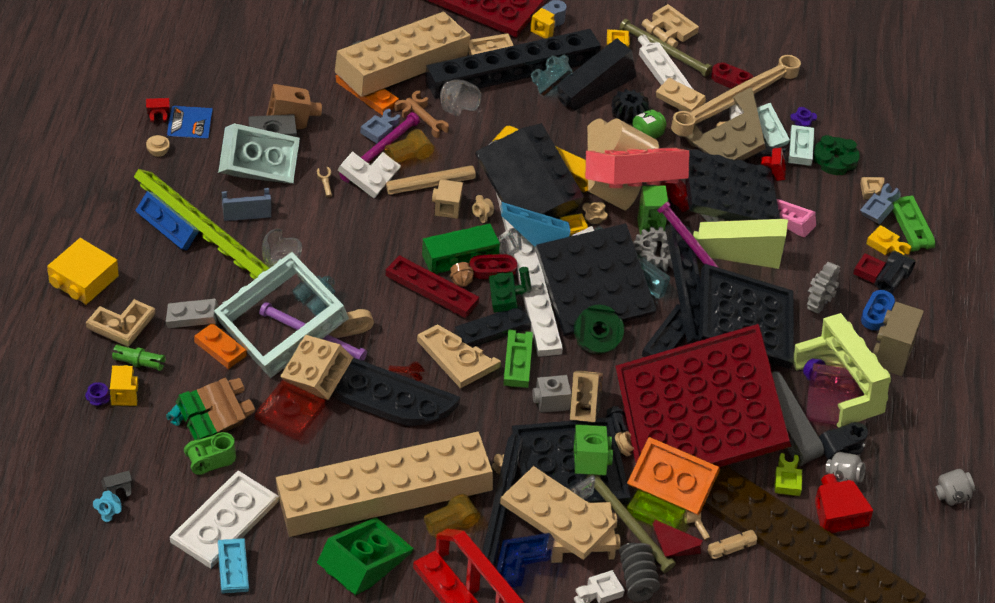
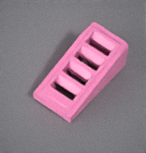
(800, 220)

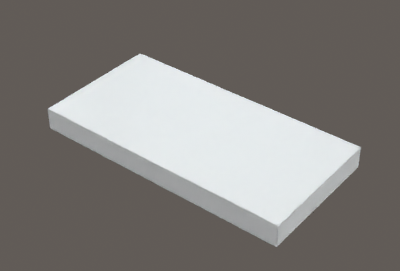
(225, 515)

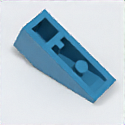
(533, 225)

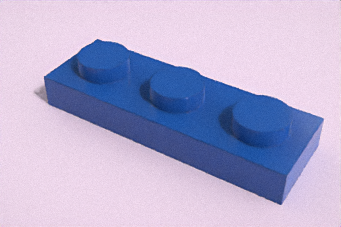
(167, 220)

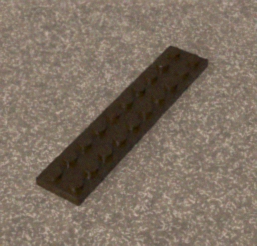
(805, 543)

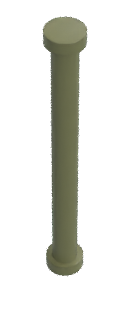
(704, 69)
(666, 563)

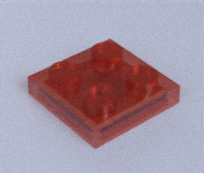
(290, 410)

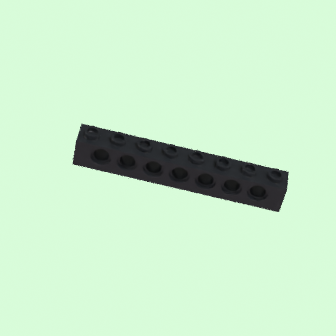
(513, 61)

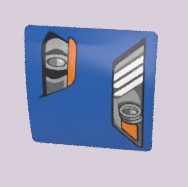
(189, 122)

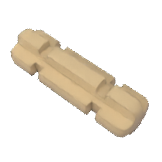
(732, 544)

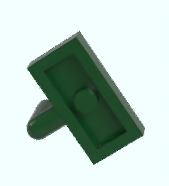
(505, 291)

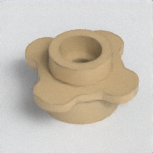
(483, 208)
(595, 212)

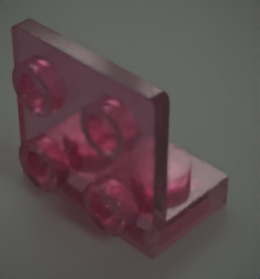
(826, 390)

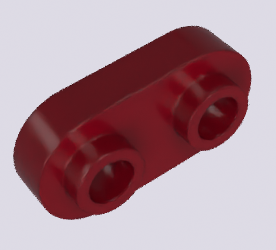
(729, 75)
(492, 265)

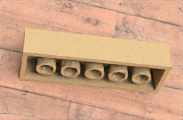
(401, 53)

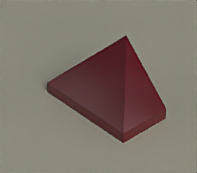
(675, 542)

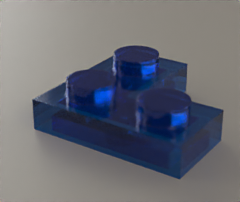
(521, 551)

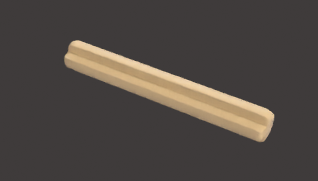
(430, 179)

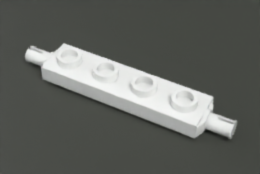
(660, 62)

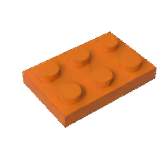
(673, 476)

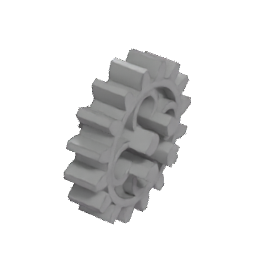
(647, 244)
(823, 287)

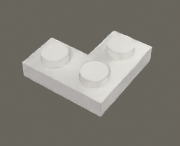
(369, 177)

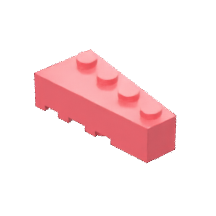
(637, 166)

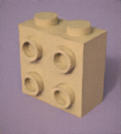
(317, 366)

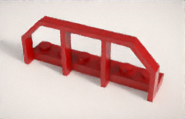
(447, 585)

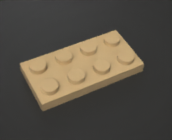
(558, 512)

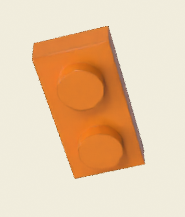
(220, 346)

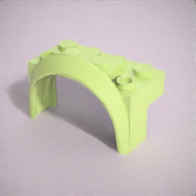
(845, 349)

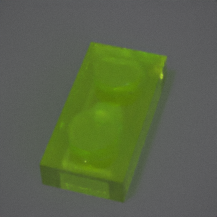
(649, 508)

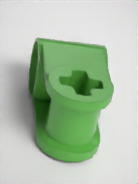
(212, 452)

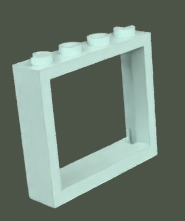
(267, 282)

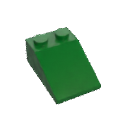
(363, 555)

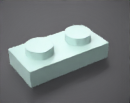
(771, 127)
(801, 145)

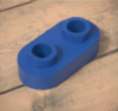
(876, 309)

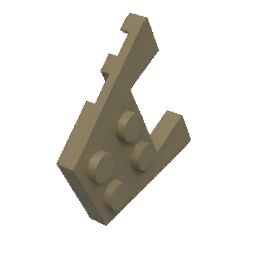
(735, 138)

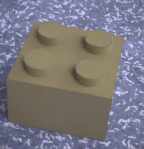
(897, 337)

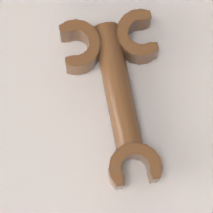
(417, 104)

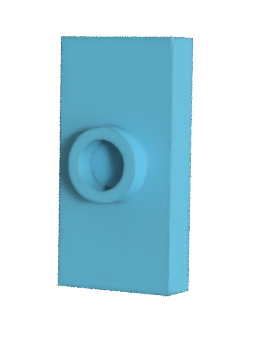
(233, 565)

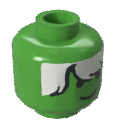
(650, 123)

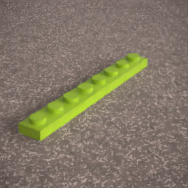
(211, 231)

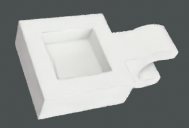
(603, 587)

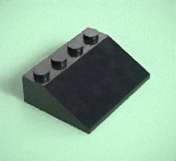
(531, 173)

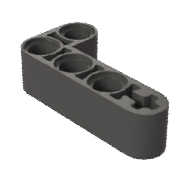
(801, 433)

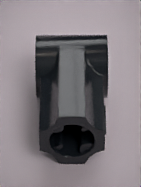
(896, 269)

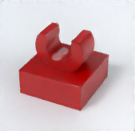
(158, 106)
(776, 163)

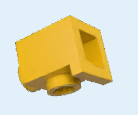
(123, 386)

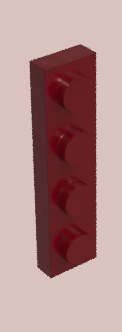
(432, 286)

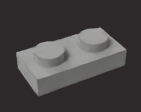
(191, 313)

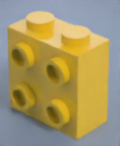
(82, 271)

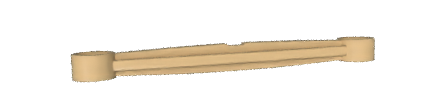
(787, 67)

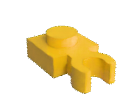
(887, 241)

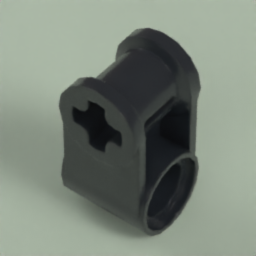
(844, 439)

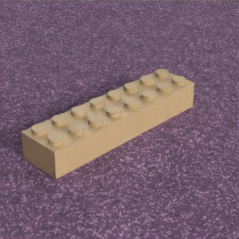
(384, 483)

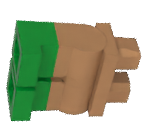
(214, 408)

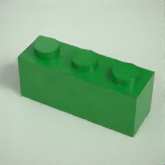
(458, 246)

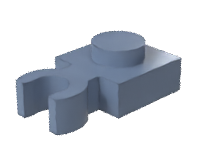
(378, 127)
(880, 206)

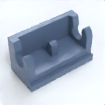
(246, 207)

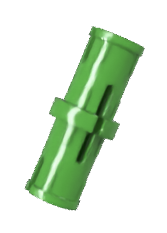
(138, 357)

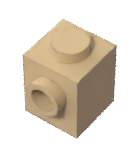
(448, 198)

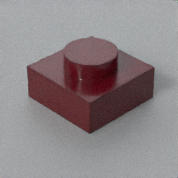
(869, 268)

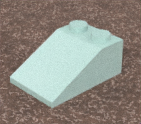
(258, 154)

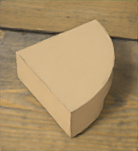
(871, 185)

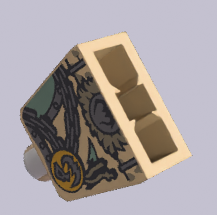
(586, 394)

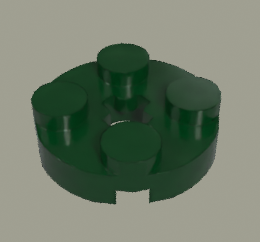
(847, 152)
(588, 339)

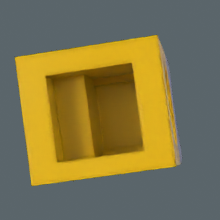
(548, 18)

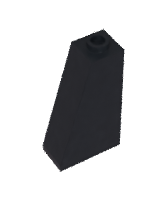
(598, 76)

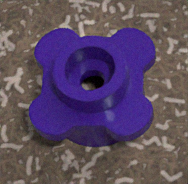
(803, 117)

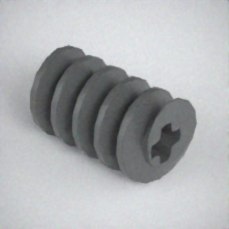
(639, 571)

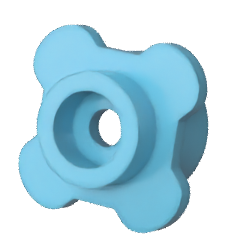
(113, 503)

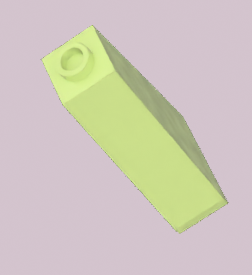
(744, 241)

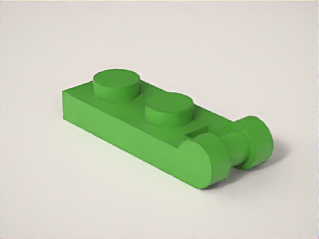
(913, 223)
(518, 359)

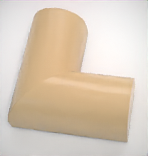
(122, 327)

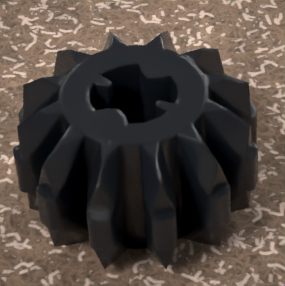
(628, 105)

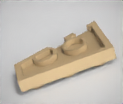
(456, 358)

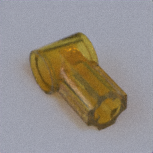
(414, 145)
(457, 513)

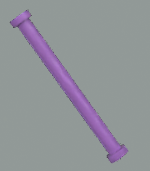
(267, 310)

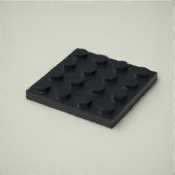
(730, 188)
(595, 270)
(738, 301)
(552, 451)

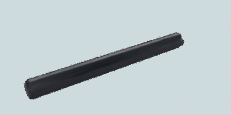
(499, 512)

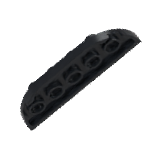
(393, 395)

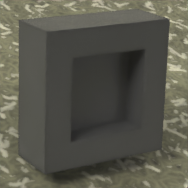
(118, 481)

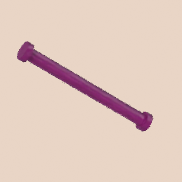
(412, 120)
(685, 234)

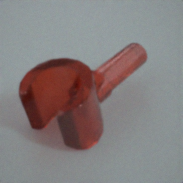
(412, 369)

